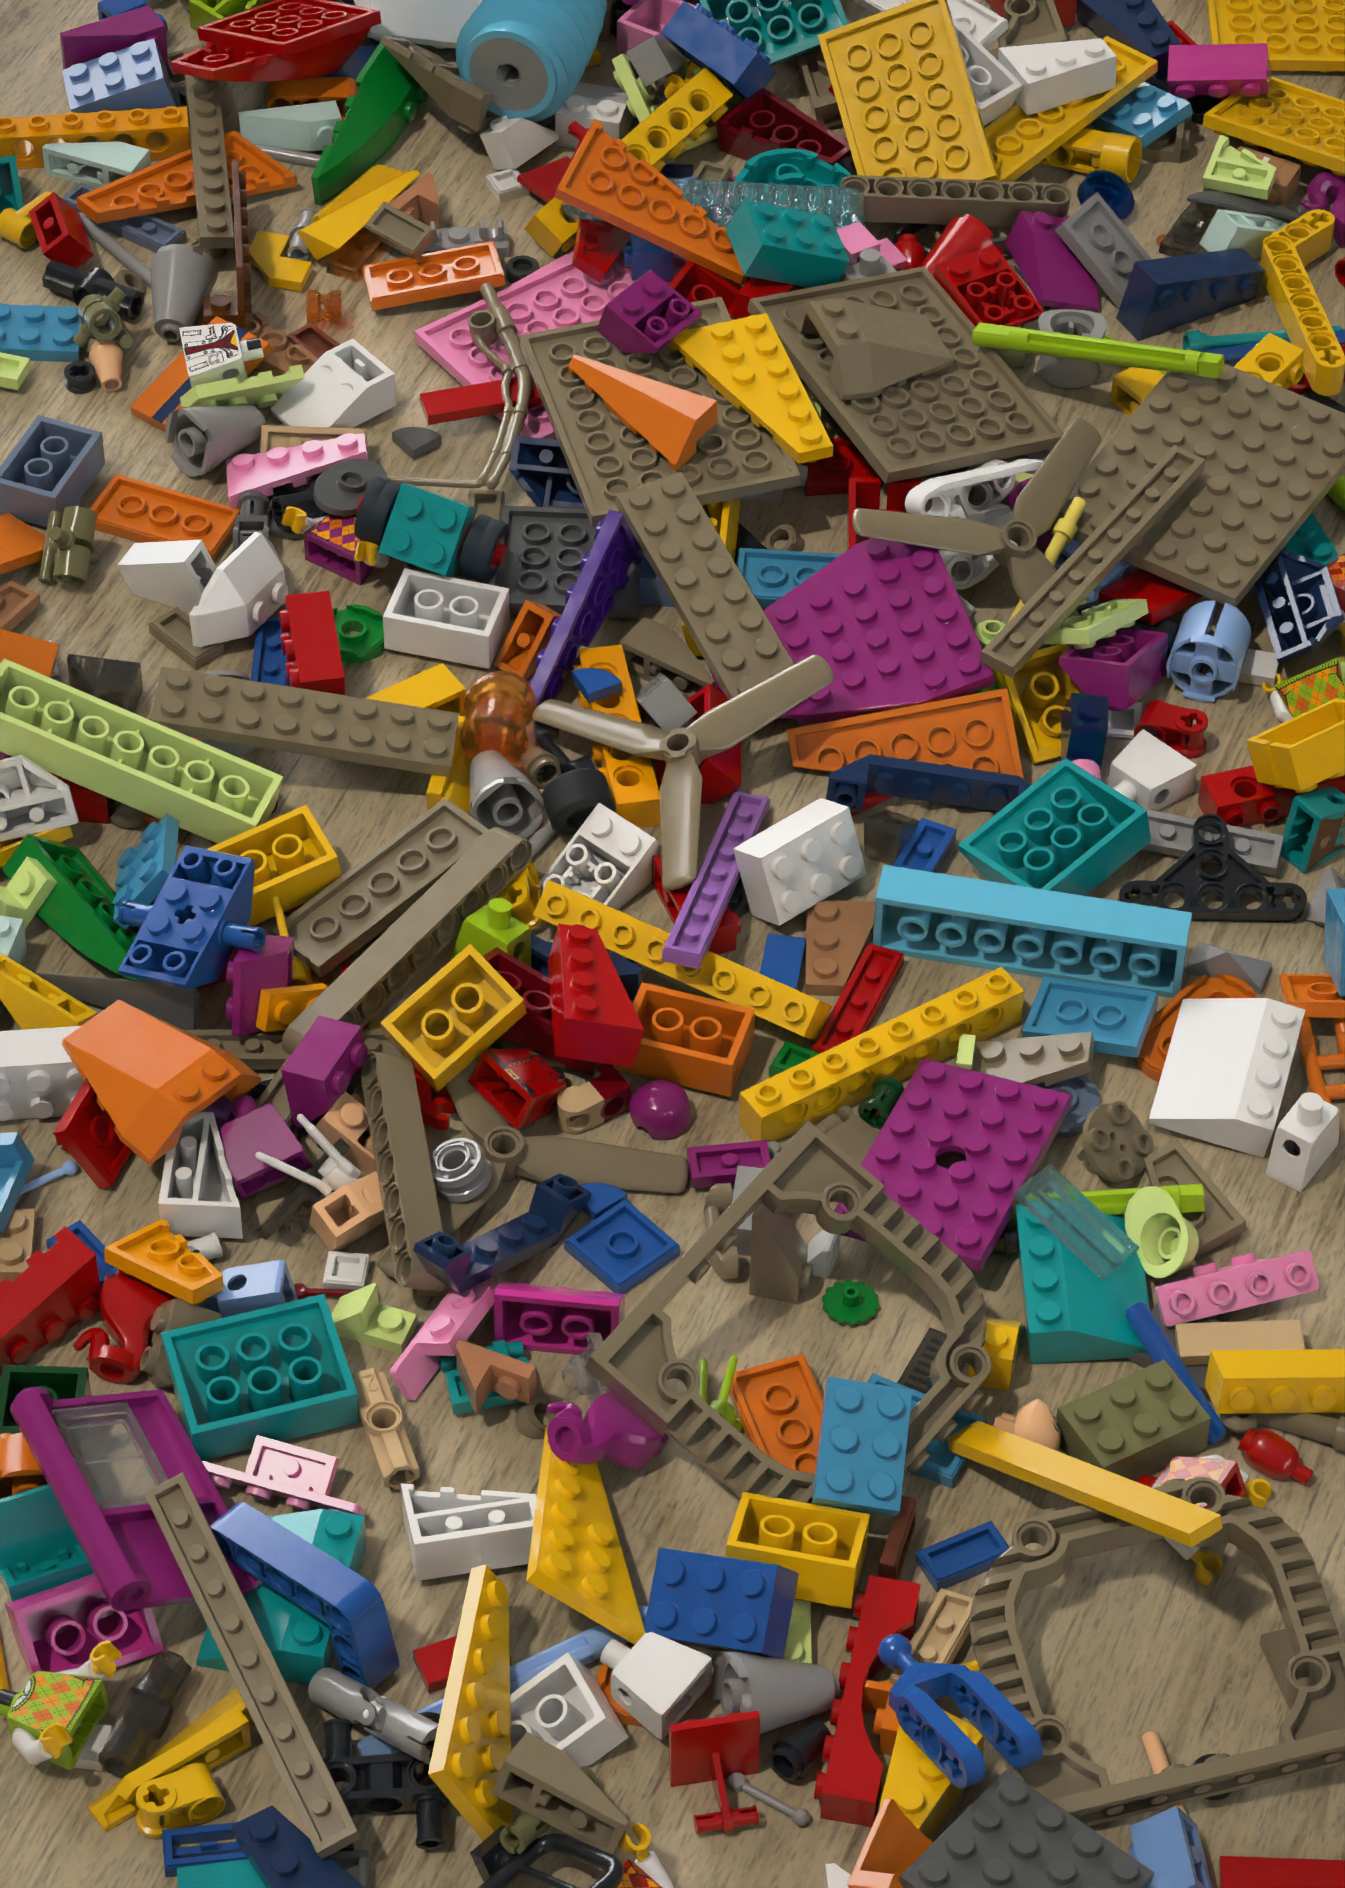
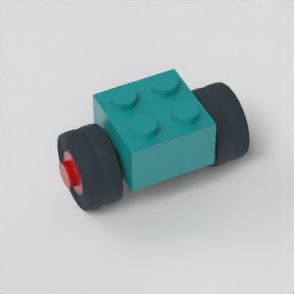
(431, 530)

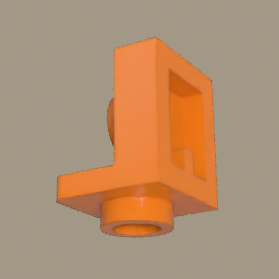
(886, 1722)

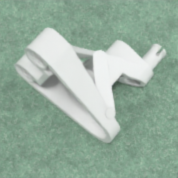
(950, 499)

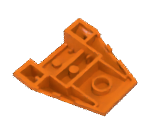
(152, 1075)

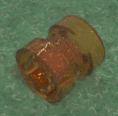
(332, 307)

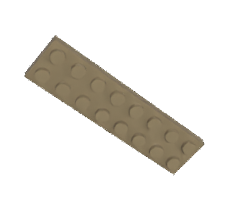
(704, 583)
(306, 721)

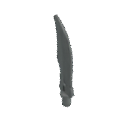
(1248, 204)

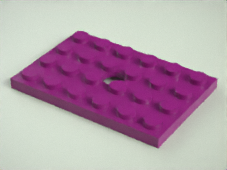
(988, 1119)

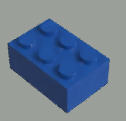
(719, 48)
(721, 1602)

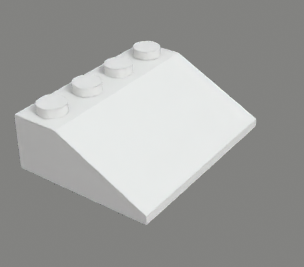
(1227, 1071)

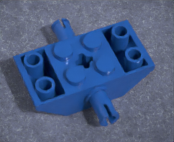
(193, 921)

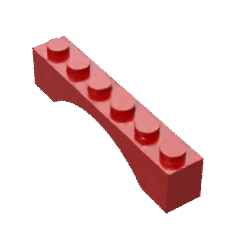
(854, 1771)

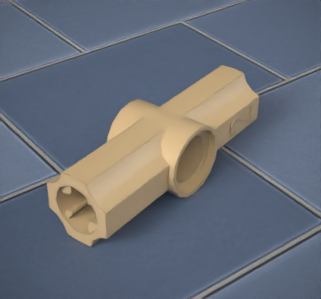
(385, 1429)

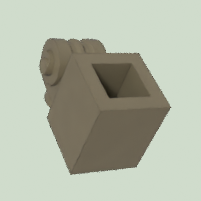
(167, 1317)

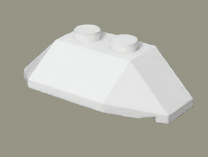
(240, 594)
(32, 799)

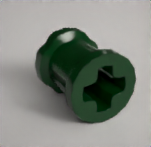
(880, 1101)

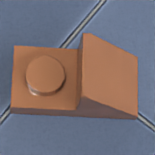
(420, 201)
(489, 1371)

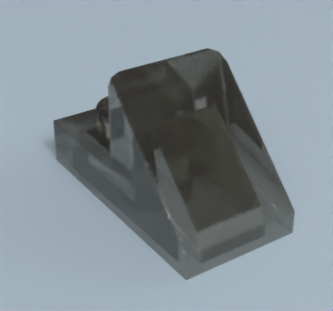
(887, 835)

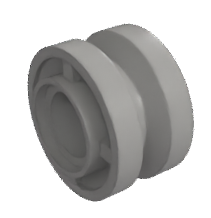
(460, 1170)

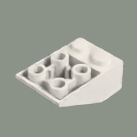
(339, 390)
(605, 859)

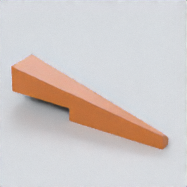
(660, 412)

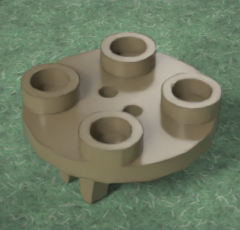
(1115, 1142)

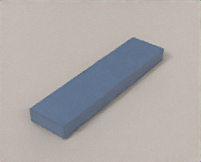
(142, 230)

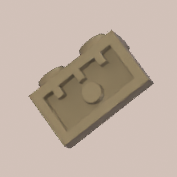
(1169, 145)

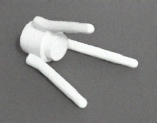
(335, 1170)

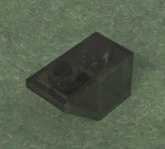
(107, 679)

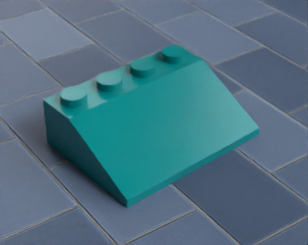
(779, 26)
(1059, 834)
(1068, 1306)
(260, 1375)
(294, 1635)

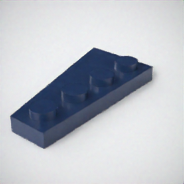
(286, 1855)

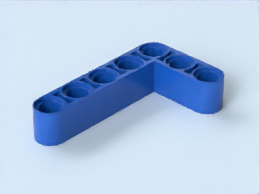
(316, 1584)

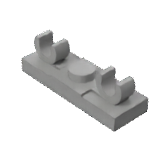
(464, 236)

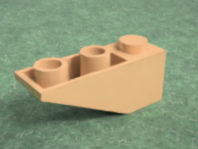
(349, 1122)
(348, 1212)

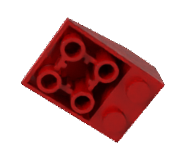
(987, 289)

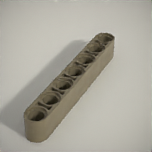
(942, 199)
(401, 1164)

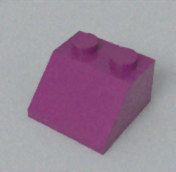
(322, 1066)

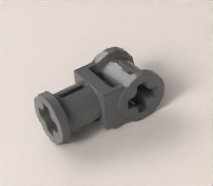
(251, 519)

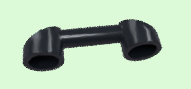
(544, 738)

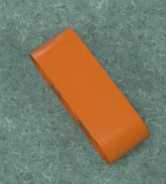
(311, 91)

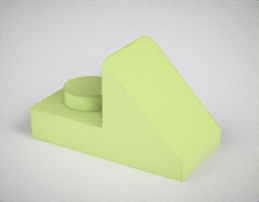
(26, 891)
(367, 1321)

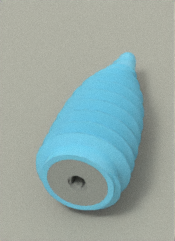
(529, 52)

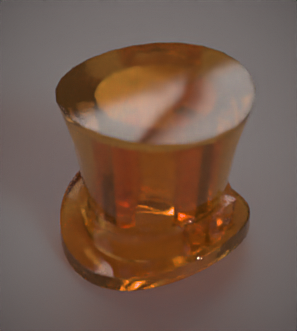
(498, 714)

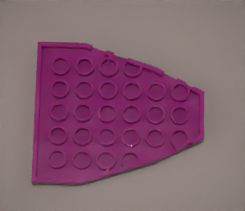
(885, 628)

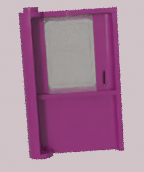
(98, 1465)

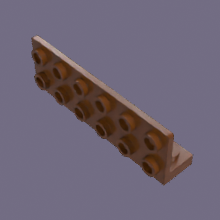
(234, 307)

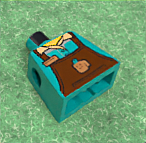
(1314, 828)

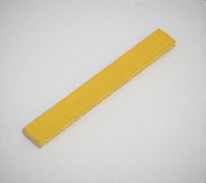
(1086, 1483)

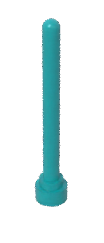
(1201, 341)

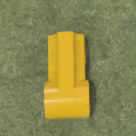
(17, 225)

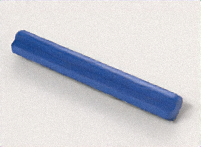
(1160, 1349)

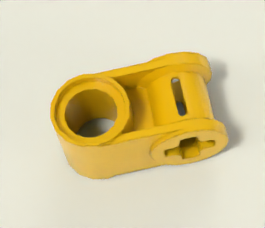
(524, 896)
(181, 1798)

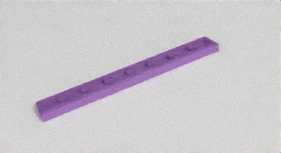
(714, 882)

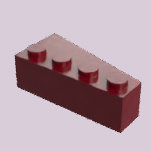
(771, 123)
(536, 1026)

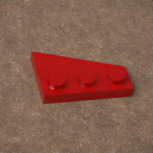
(598, 247)

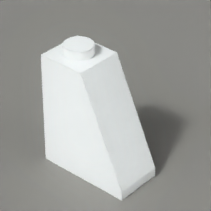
(168, 572)

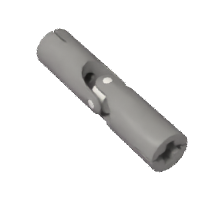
(378, 1713)

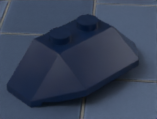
(543, 472)
(1298, 604)

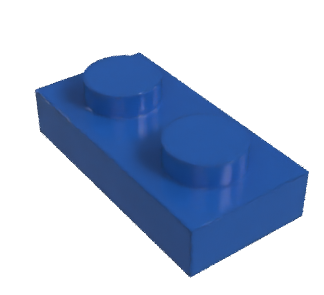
(926, 846)

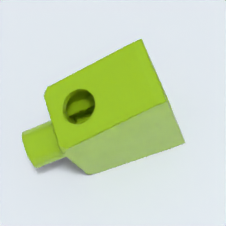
(495, 928)

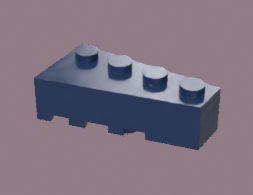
(1132, 24)
(1185, 289)

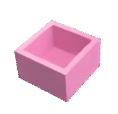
(643, 22)

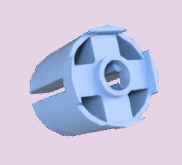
(1197, 646)

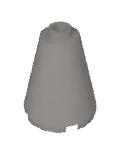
(178, 287)
(210, 435)
(503, 795)
(774, 1687)

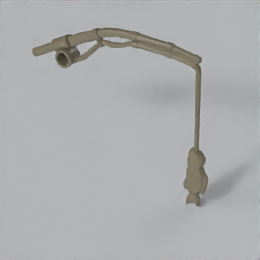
(485, 329)

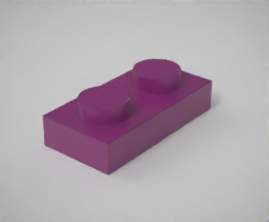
(719, 1162)

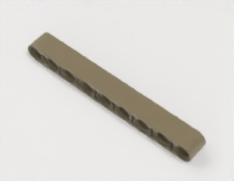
(417, 934)

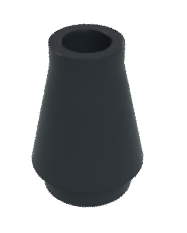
(797, 1752)

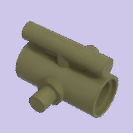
(106, 327)
(69, 546)

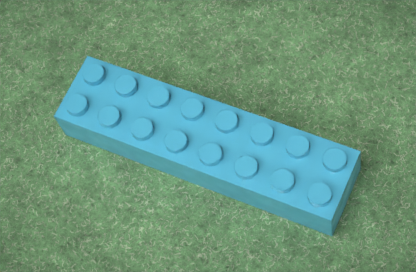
(1031, 930)

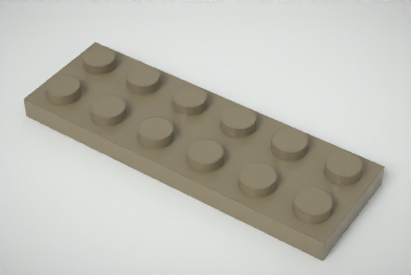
(380, 887)

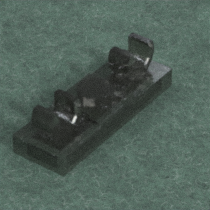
(1189, 229)
(302, 1194)

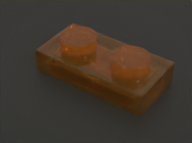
(356, 252)

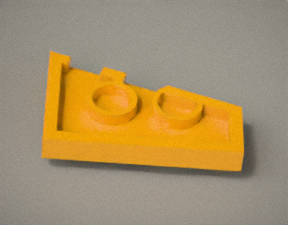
(165, 1263)

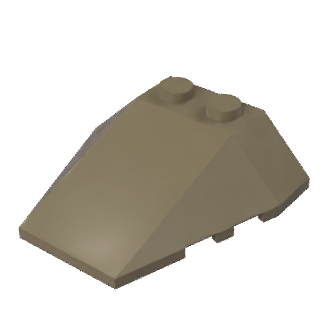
(443, 83)
(871, 344)

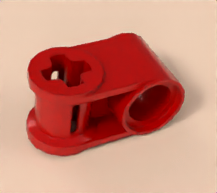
(1175, 727)

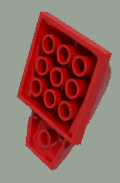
(279, 42)

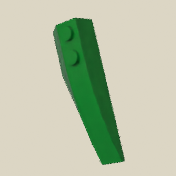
(372, 124)
(80, 902)

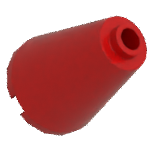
(958, 239)

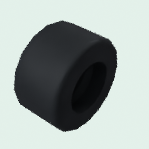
(573, 797)

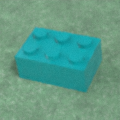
(786, 245)

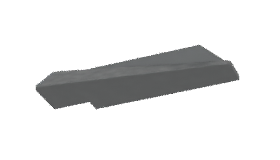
(163, 1001)

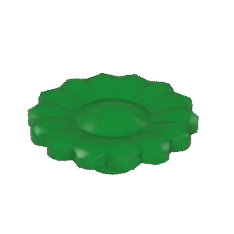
(850, 1302)

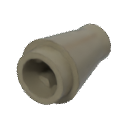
(540, 765)

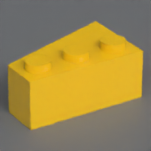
(918, 1783)

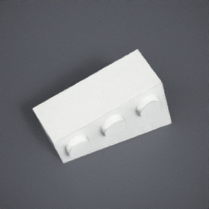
(1059, 72)
(198, 1185)

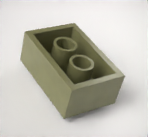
(1135, 1423)

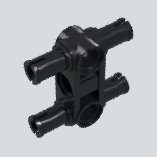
(385, 1783)

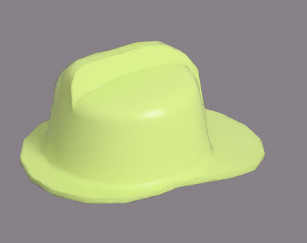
(1161, 1232)

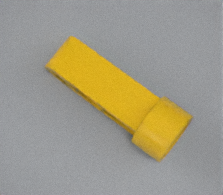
(1099, 150)

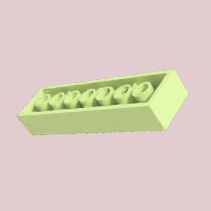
(131, 757)

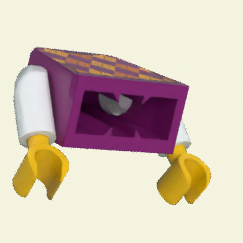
(333, 546)

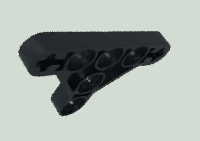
(1230, 884)

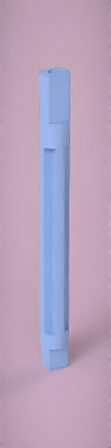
(584, 1647)

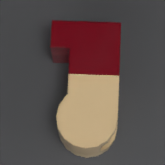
(593, 1101)

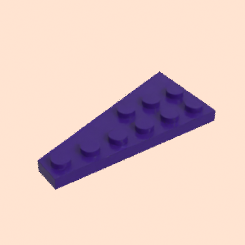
(586, 603)

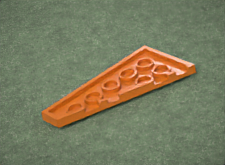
(171, 183)
(641, 200)
(954, 732)

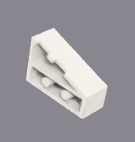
(461, 1531)

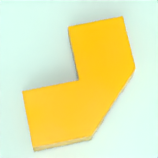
(268, 255)

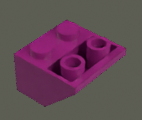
(646, 316)
(251, 973)

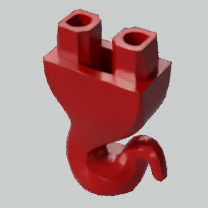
(127, 1316)

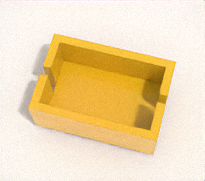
(1302, 749)

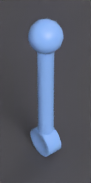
(69, 1168)

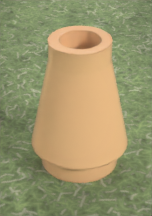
(107, 361)

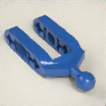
(974, 1697)

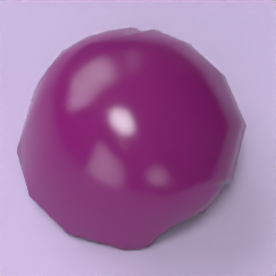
(661, 1109)

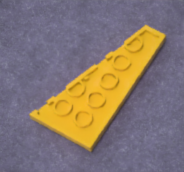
(756, 375)
(578, 1548)
(475, 1710)

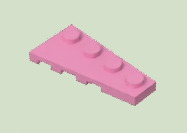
(289, 465)

